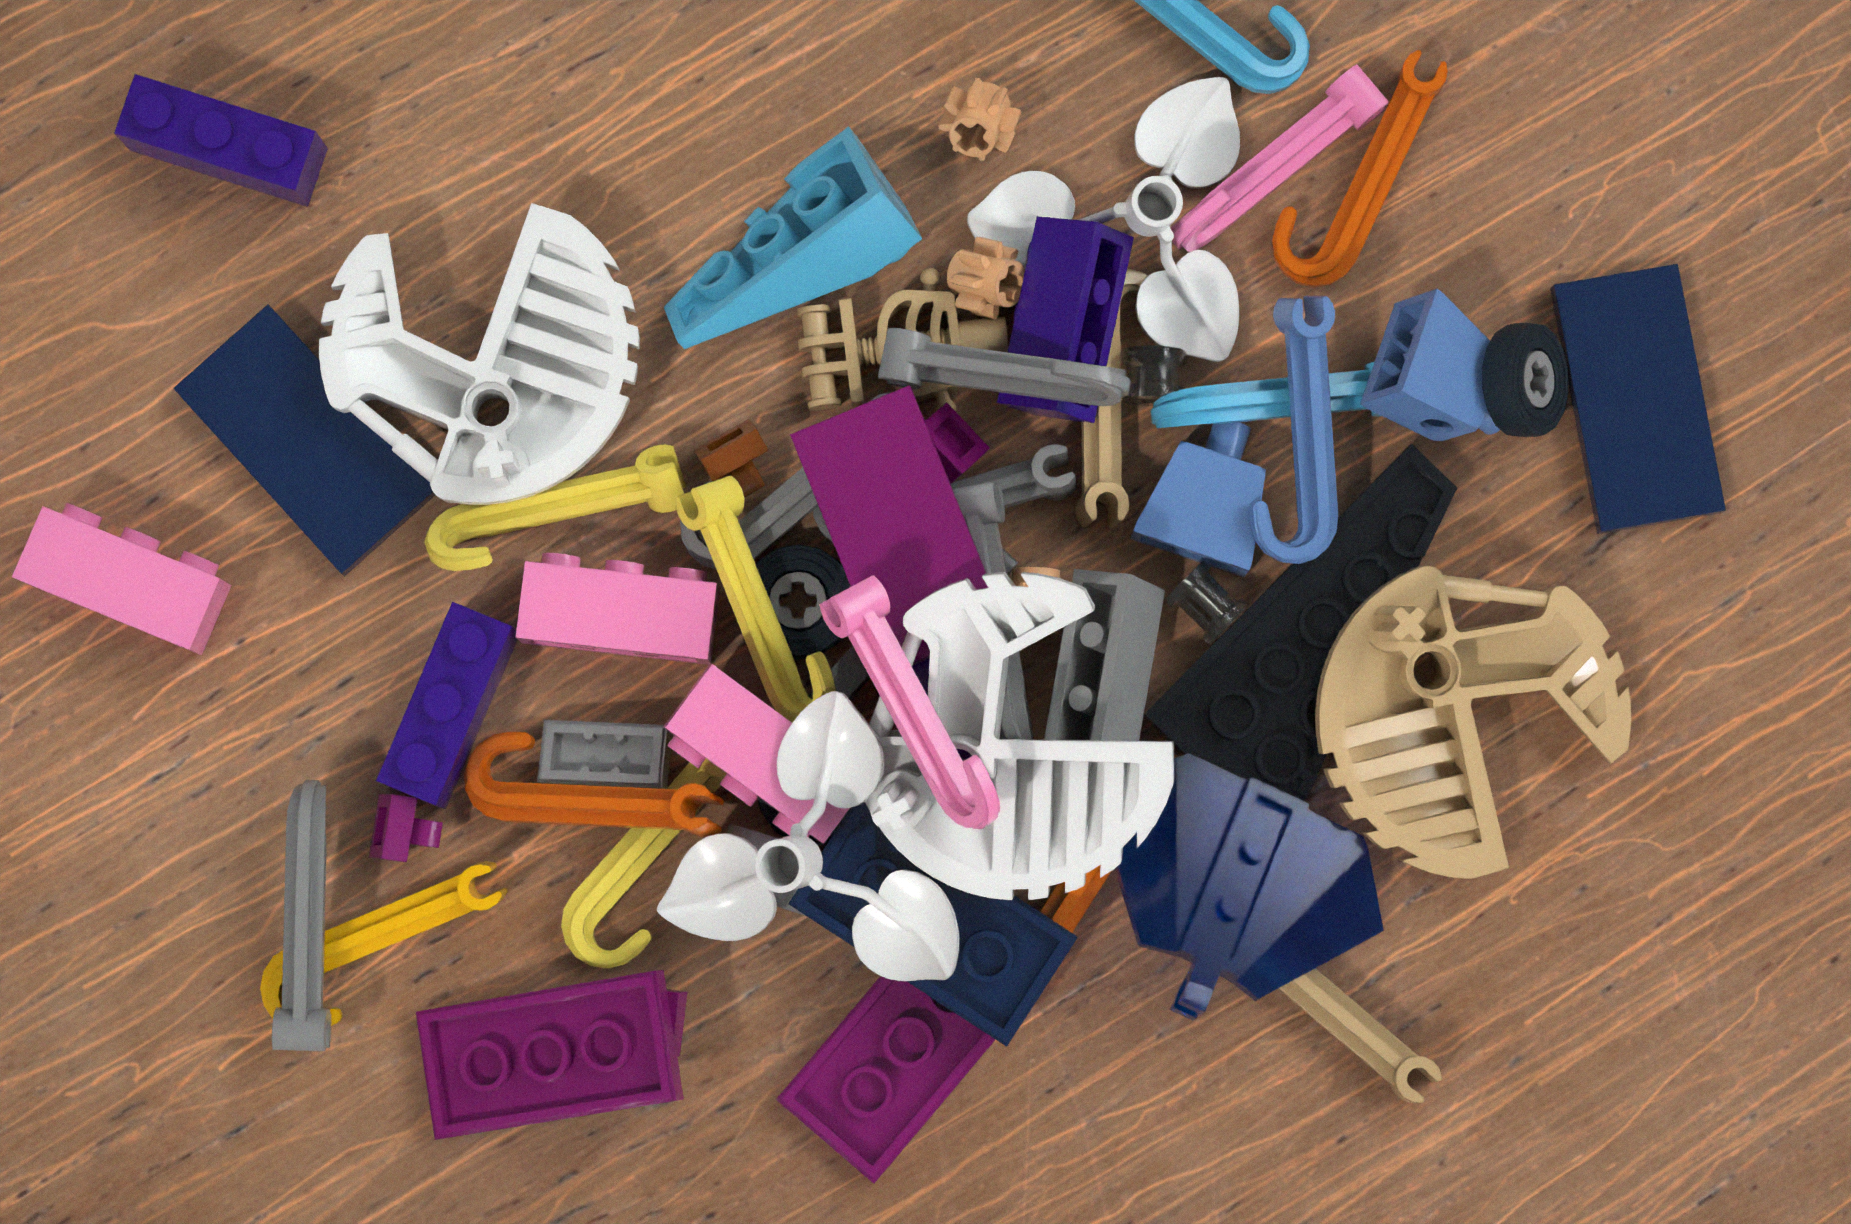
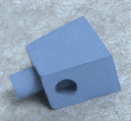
(1430, 370)
(1205, 502)

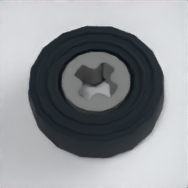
(1525, 379)
(817, 574)

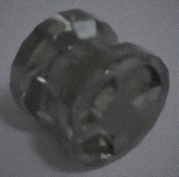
(1152, 372)

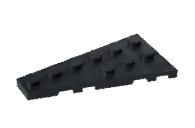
(1256, 688)

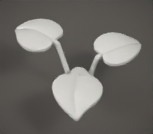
(1196, 141)
(729, 885)

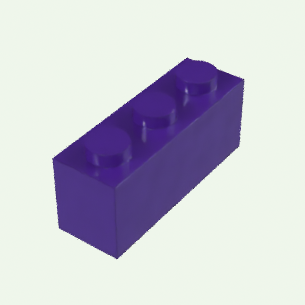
(221, 140)
(1068, 303)
(448, 705)

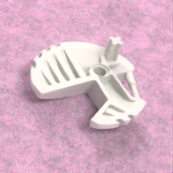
(548, 351)
(1060, 800)

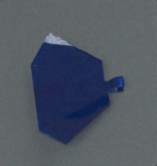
(1245, 885)

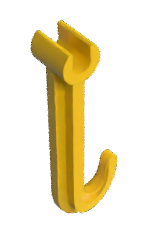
(389, 926)

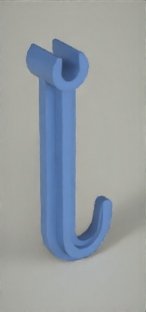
(1310, 433)

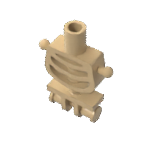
(975, 333)

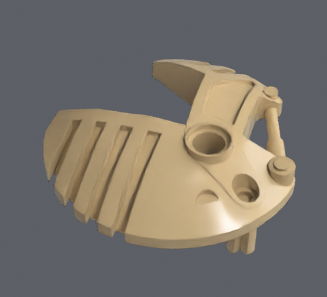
(1415, 749)

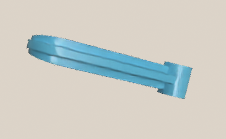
(1232, 51)
(1251, 400)

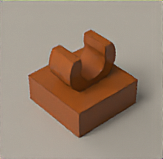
(734, 454)

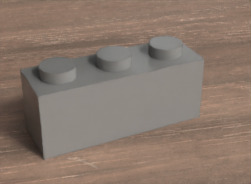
(1106, 660)

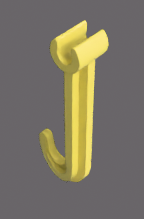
(652, 479)
(715, 512)
(616, 876)

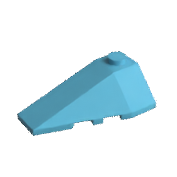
(820, 236)

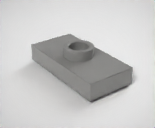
(604, 754)

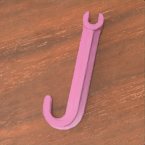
(1350, 103)
(958, 785)

